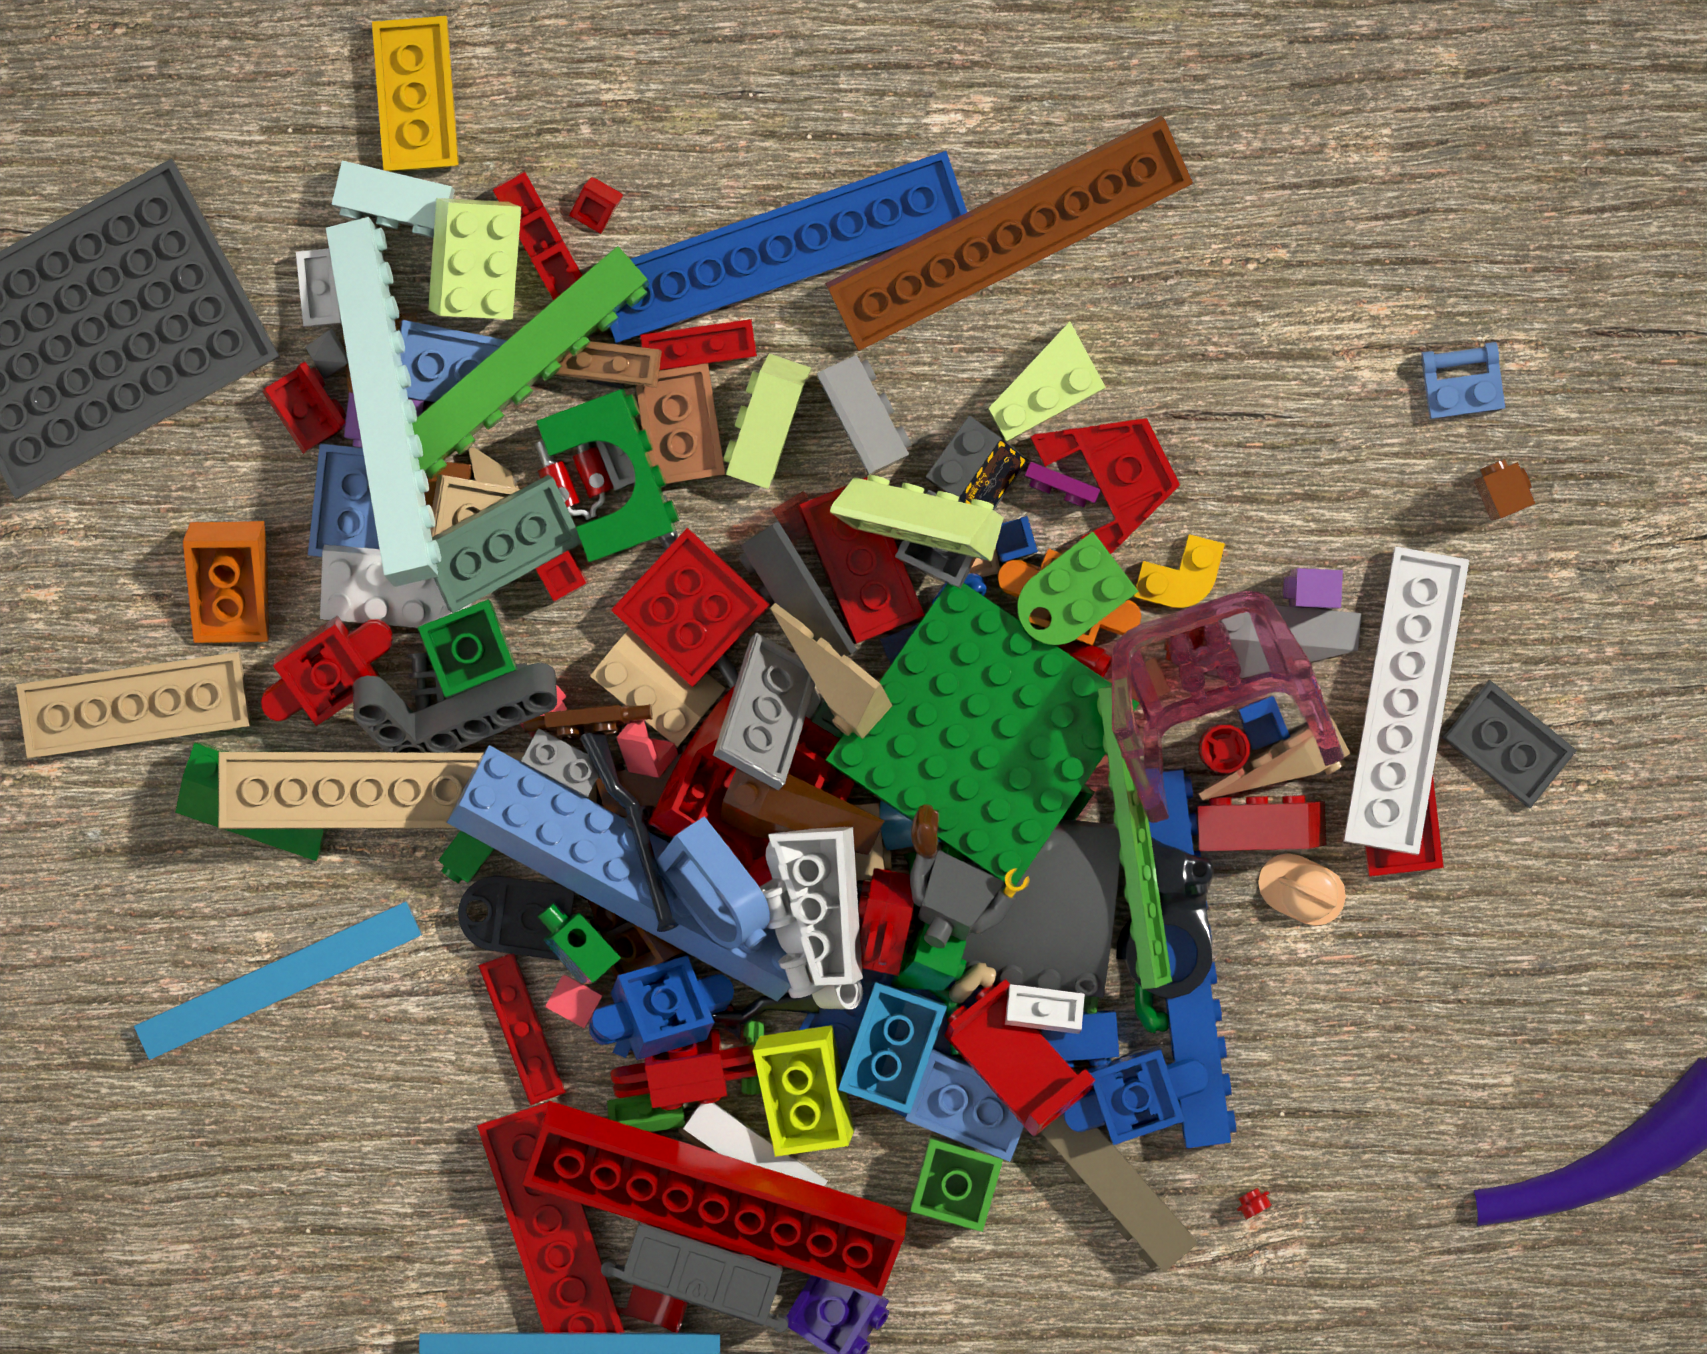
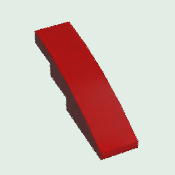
(540, 235)

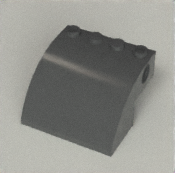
(1063, 919)

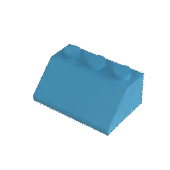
(892, 1047)

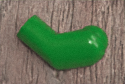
(1144, 1009)

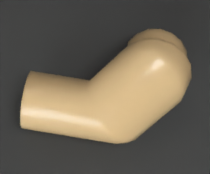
(970, 980)

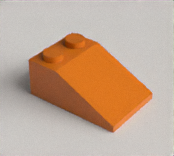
(227, 581)

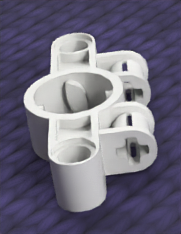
(795, 961)

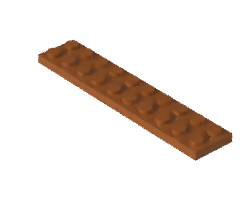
(1009, 233)

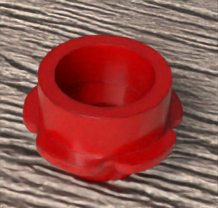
(1253, 1203)

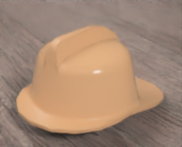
(1302, 889)

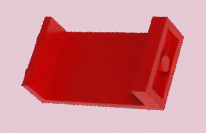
(1015, 1061)

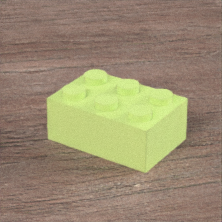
(474, 258)

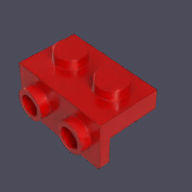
(305, 407)

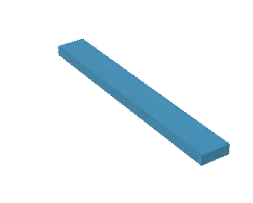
(278, 980)
(567, 1343)

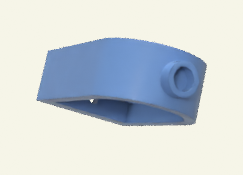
(715, 886)

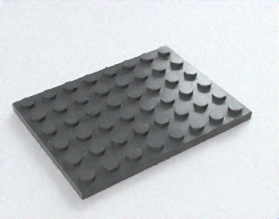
(116, 326)

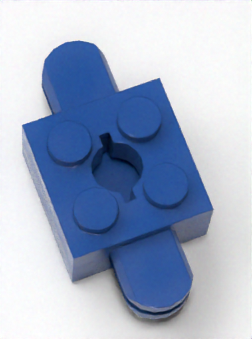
(652, 995)
(1137, 1095)

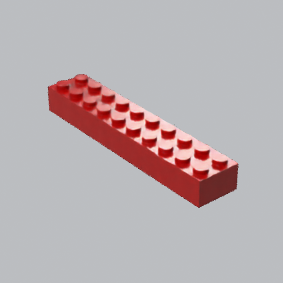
(715, 1198)

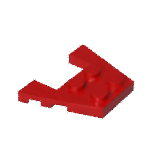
(1125, 466)

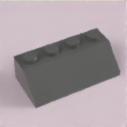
(792, 586)

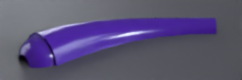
(1644, 1151)

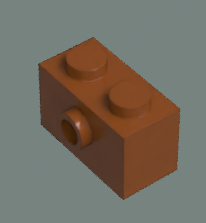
(1504, 489)

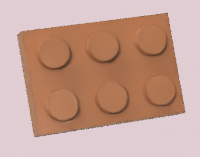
(682, 424)

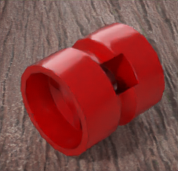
(1223, 748)

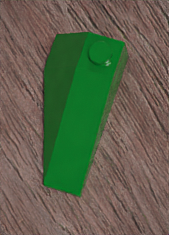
(930, 966)

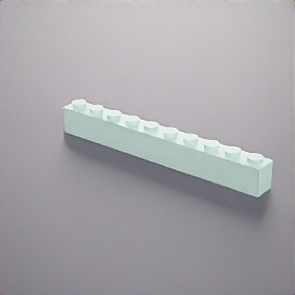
(382, 402)

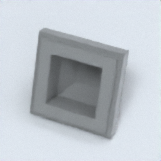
(327, 354)

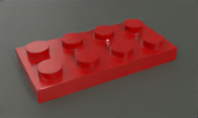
(861, 571)

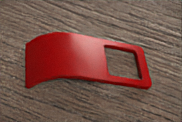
(655, 1308)

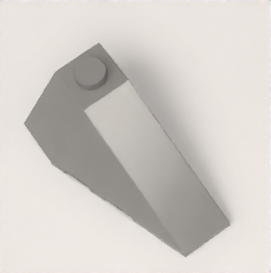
(1316, 630)

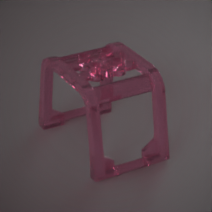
(1280, 651)

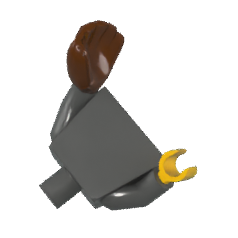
(950, 892)

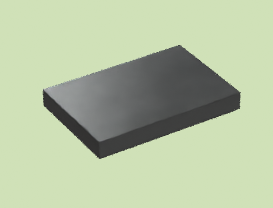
(1509, 744)

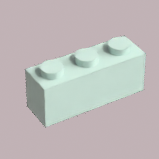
(388, 197)

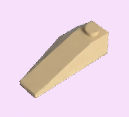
(847, 689)
(1281, 762)

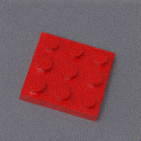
(690, 607)

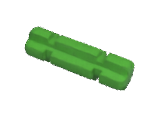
(752, 1032)

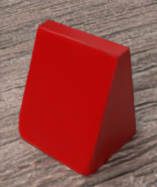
(596, 204)

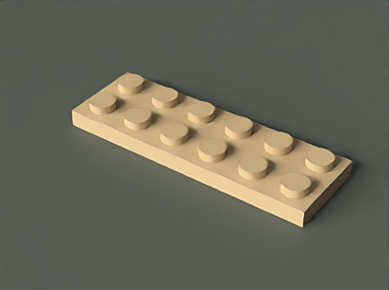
(133, 705)

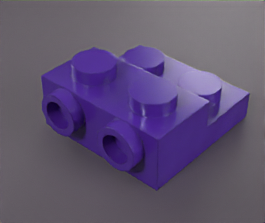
(837, 1316)

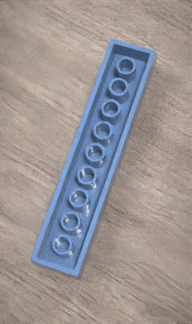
(595, 857)

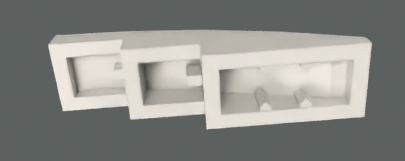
(738, 1140)

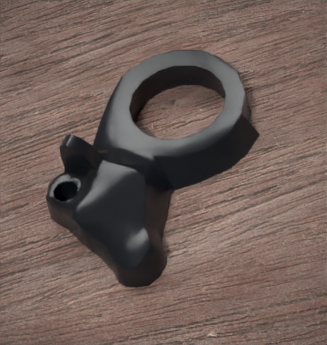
(1183, 896)

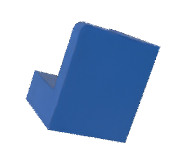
(1015, 540)
(1263, 722)

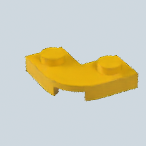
(1189, 583)

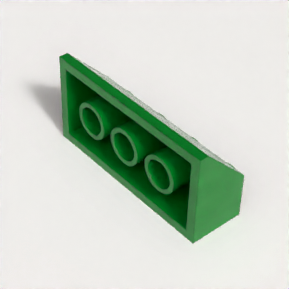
(200, 802)

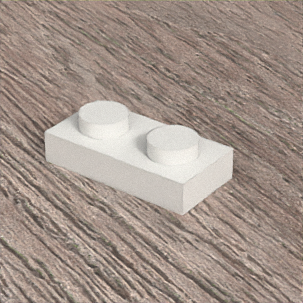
(317, 288)
(1044, 1009)

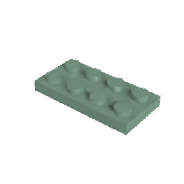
(503, 543)

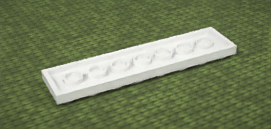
(1406, 701)

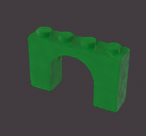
(613, 421)

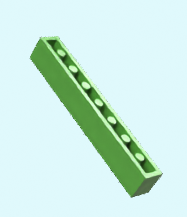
(526, 358)

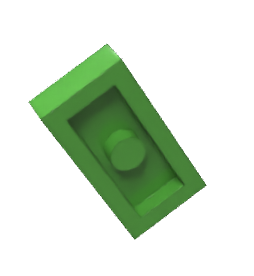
(638, 1112)

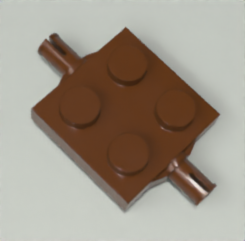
(574, 723)

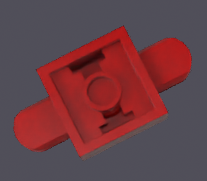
(322, 669)
(884, 920)
(686, 1073)

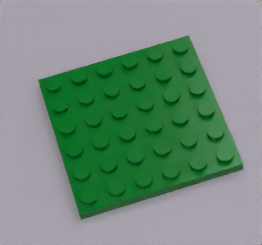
(982, 732)

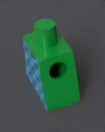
(590, 954)

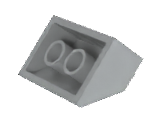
(864, 414)

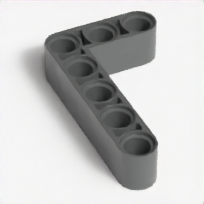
(455, 720)

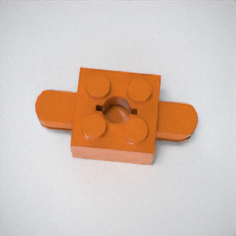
(1015, 575)

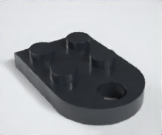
(513, 914)

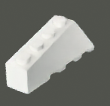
(824, 899)

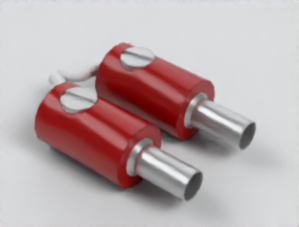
(590, 469)

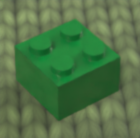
(467, 648)

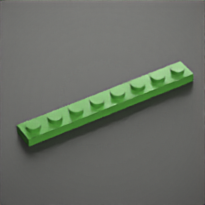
(1137, 859)

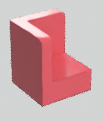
(643, 753)
(574, 1000)

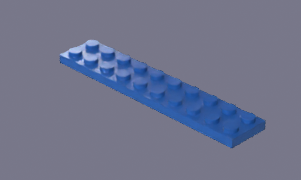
(791, 244)

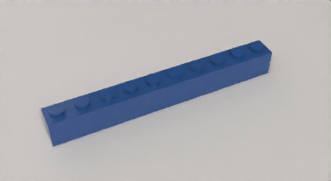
(1195, 1014)

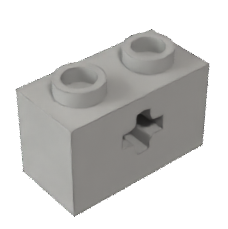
(561, 762)

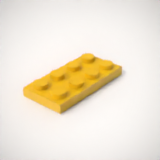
(415, 94)

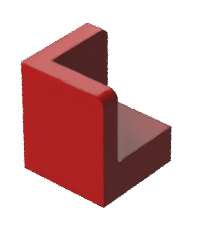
(562, 576)

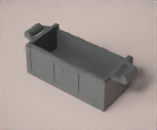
(702, 1275)

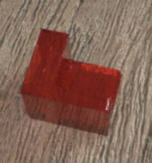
(790, 517)

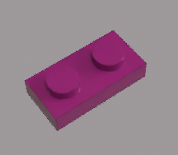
(1075, 490)

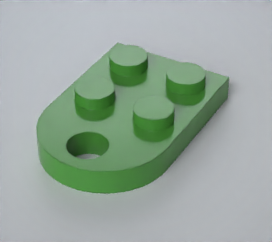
(1076, 591)

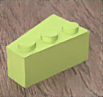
(1047, 387)
(766, 420)

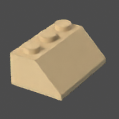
(642, 677)

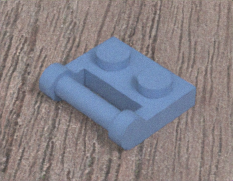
(1464, 393)

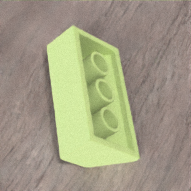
(919, 517)

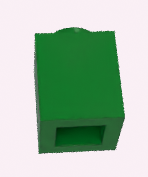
(464, 857)

